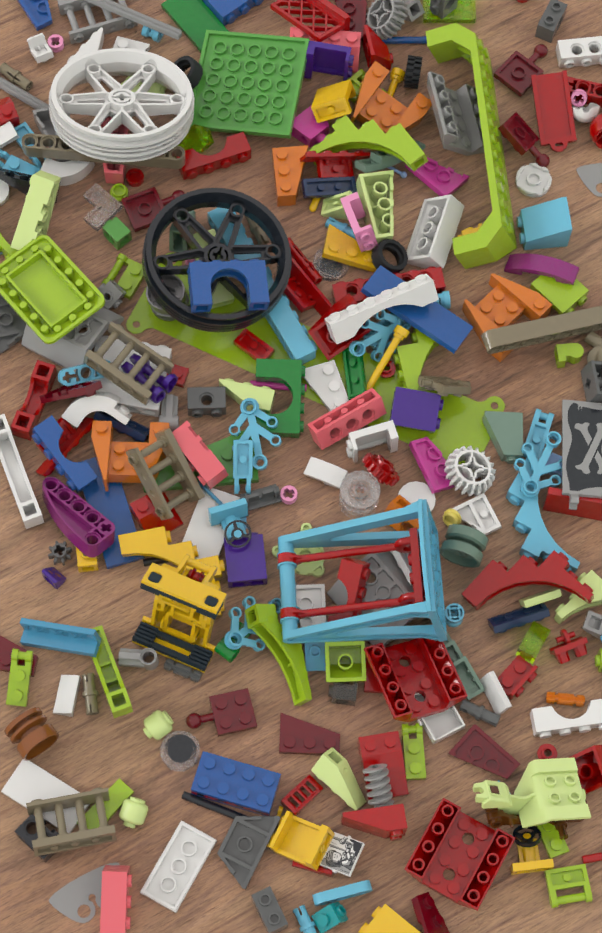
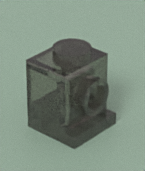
(343, 693)

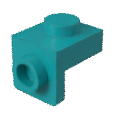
(330, 917)

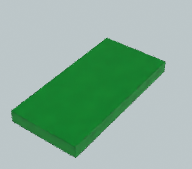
(193, 19)

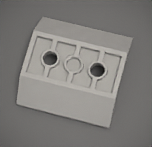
(456, 116)
(74, 345)
(389, 584)

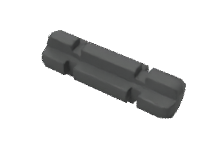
(182, 670)

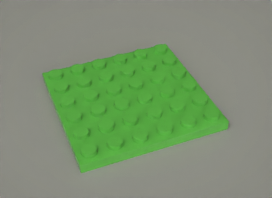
(249, 83)

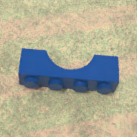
(78, 474)

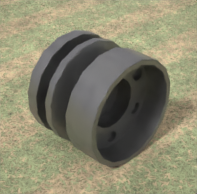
(176, 287)

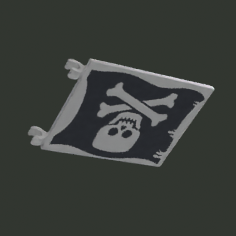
(581, 450)

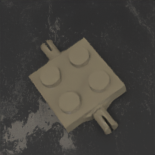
(445, 385)

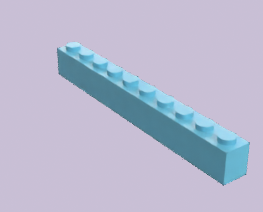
(281, 318)

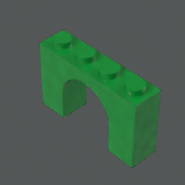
(289, 374)

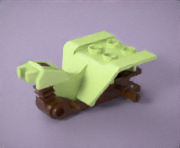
(545, 794)

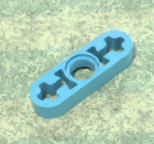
(72, 381)
(342, 893)

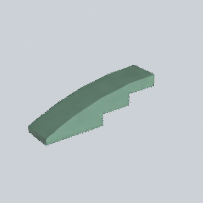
(380, 160)
(464, 669)

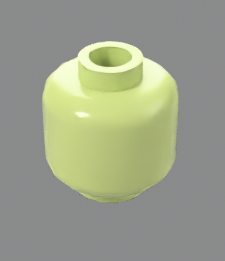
(158, 725)
(133, 812)

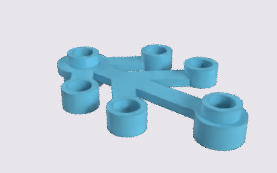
(382, 335)
(255, 430)
(539, 467)
(238, 634)

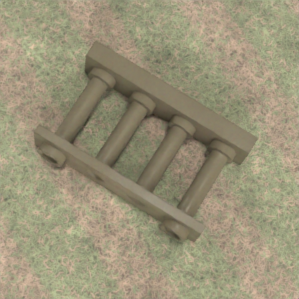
(127, 381)
(180, 466)
(68, 841)

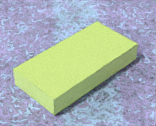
(540, 597)

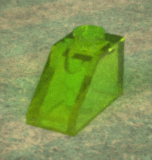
(197, 138)
(533, 642)

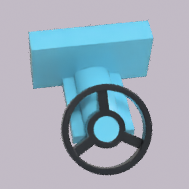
(229, 517)

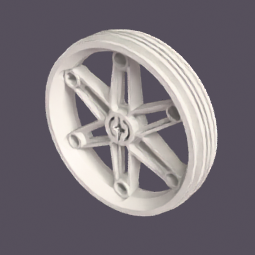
(121, 104)

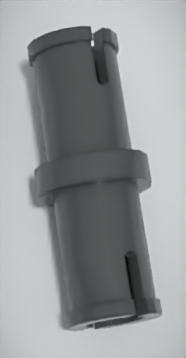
(479, 712)

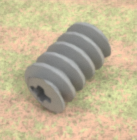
(379, 784)

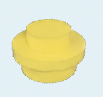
(451, 517)

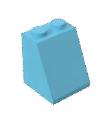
(545, 225)

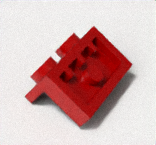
(516, 676)

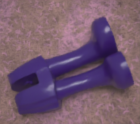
(166, 383)

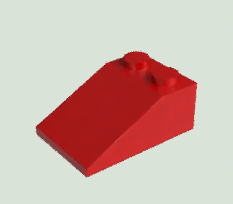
(321, 335)
(385, 749)
(378, 821)

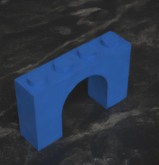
(229, 10)
(249, 273)

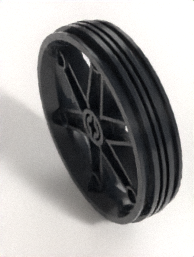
(235, 202)

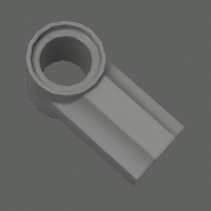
(169, 411)
(136, 658)

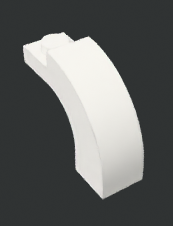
(70, 171)
(101, 401)

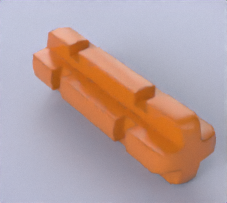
(565, 699)

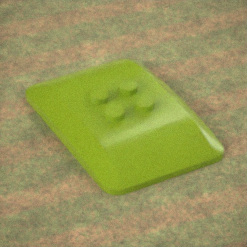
(48, 289)

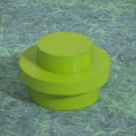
(119, 191)

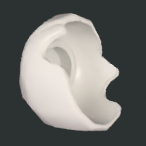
(586, 114)

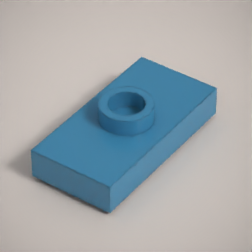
(315, 656)

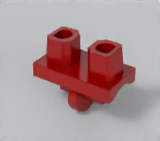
(577, 644)

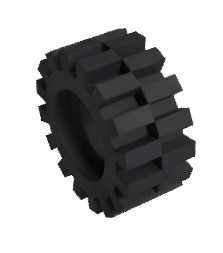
(413, 72)

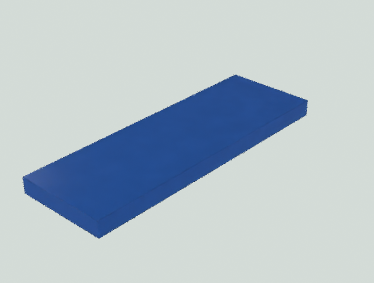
(430, 319)
(115, 508)

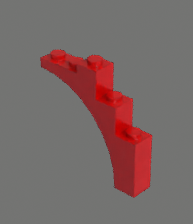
(551, 572)

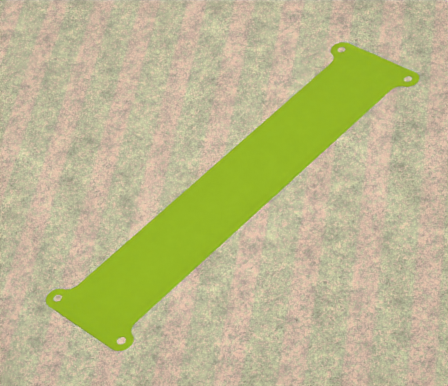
(460, 416)

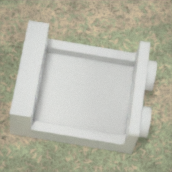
(372, 437)

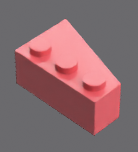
(199, 456)
(115, 899)

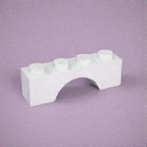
(547, 721)

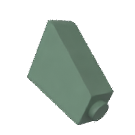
(505, 433)

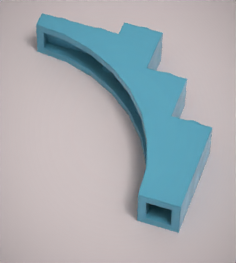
(529, 521)

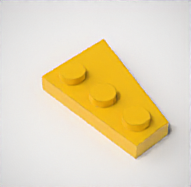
(345, 249)

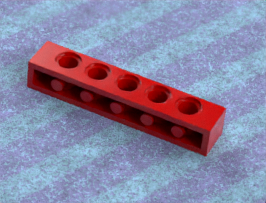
(342, 288)

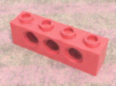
(347, 418)

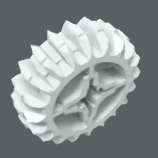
(464, 475)

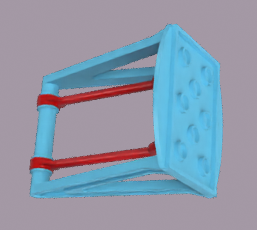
(426, 578)

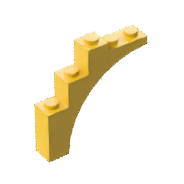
(155, 544)

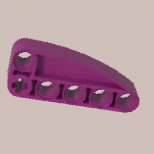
(77, 519)

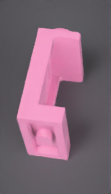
(354, 210)

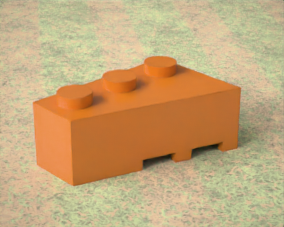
(288, 173)

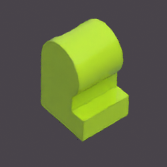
(568, 353)

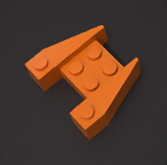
(383, 108)
(504, 307)
(112, 455)

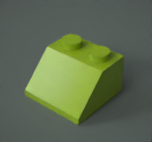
(345, 661)

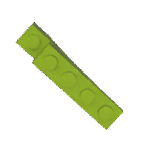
(412, 358)
(264, 622)
(110, 678)

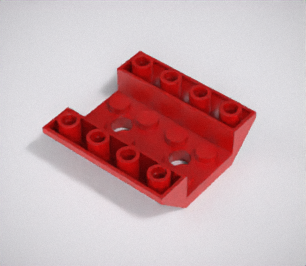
(428, 674)
(472, 864)

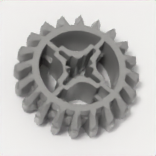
(386, 17)

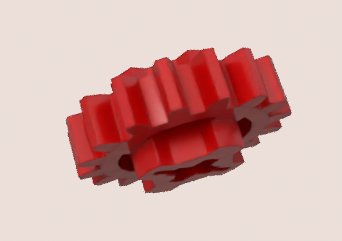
(381, 469)

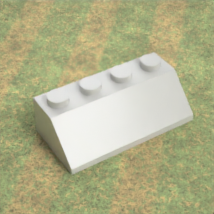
(434, 231)

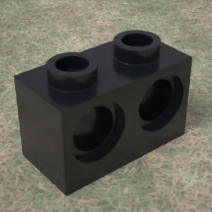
(22, 833)

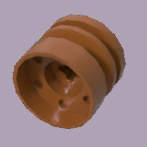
(31, 733)

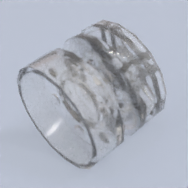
(357, 504)

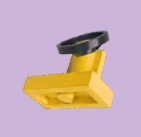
(529, 853)

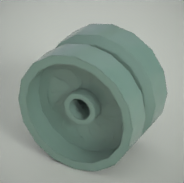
(464, 545)

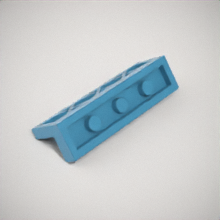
(60, 637)

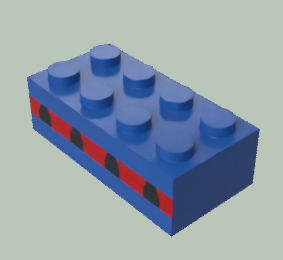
(235, 784)

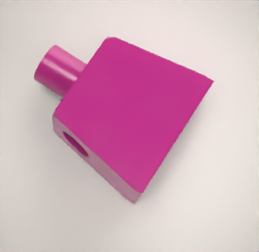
(308, 130)

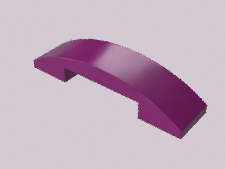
(542, 265)

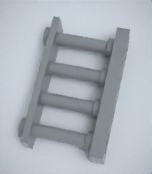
(78, 34)

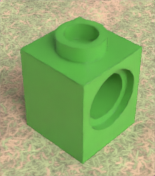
(116, 233)

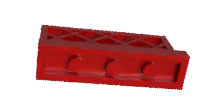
(329, 12)

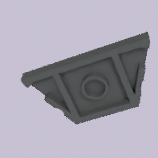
(11, 326)
(246, 845)

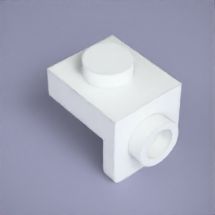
(39, 48)

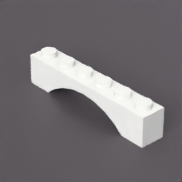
(346, 323)
(18, 478)

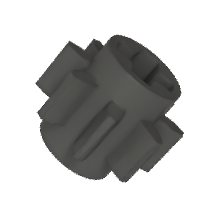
(60, 547)

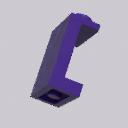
(328, 59)
(416, 409)
(246, 564)

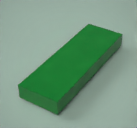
(354, 373)

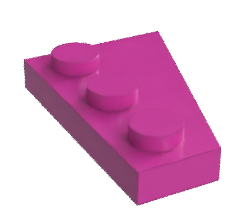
(438, 178)
(431, 464)

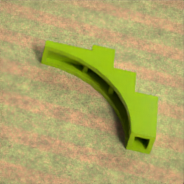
(370, 136)

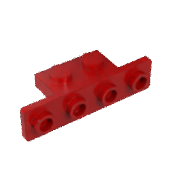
(334, 164)
(304, 292)
(68, 440)

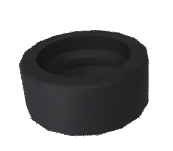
(195, 72)
(396, 249)

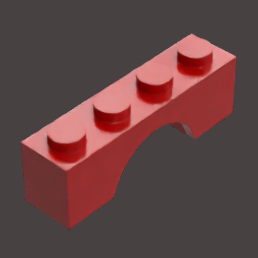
(235, 151)
(30, 412)
(354, 576)

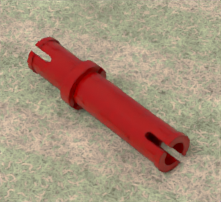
(304, 263)

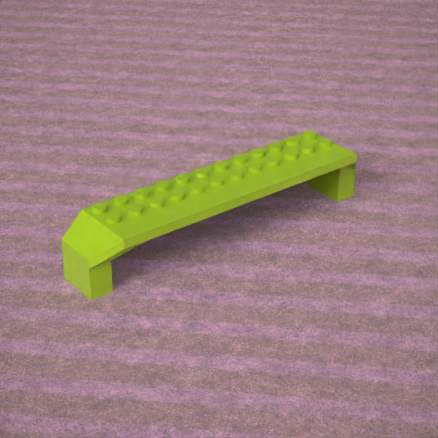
(497, 233)

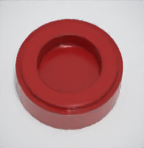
(135, 177)

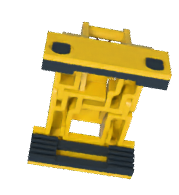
(184, 598)

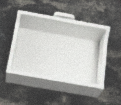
(441, 724)

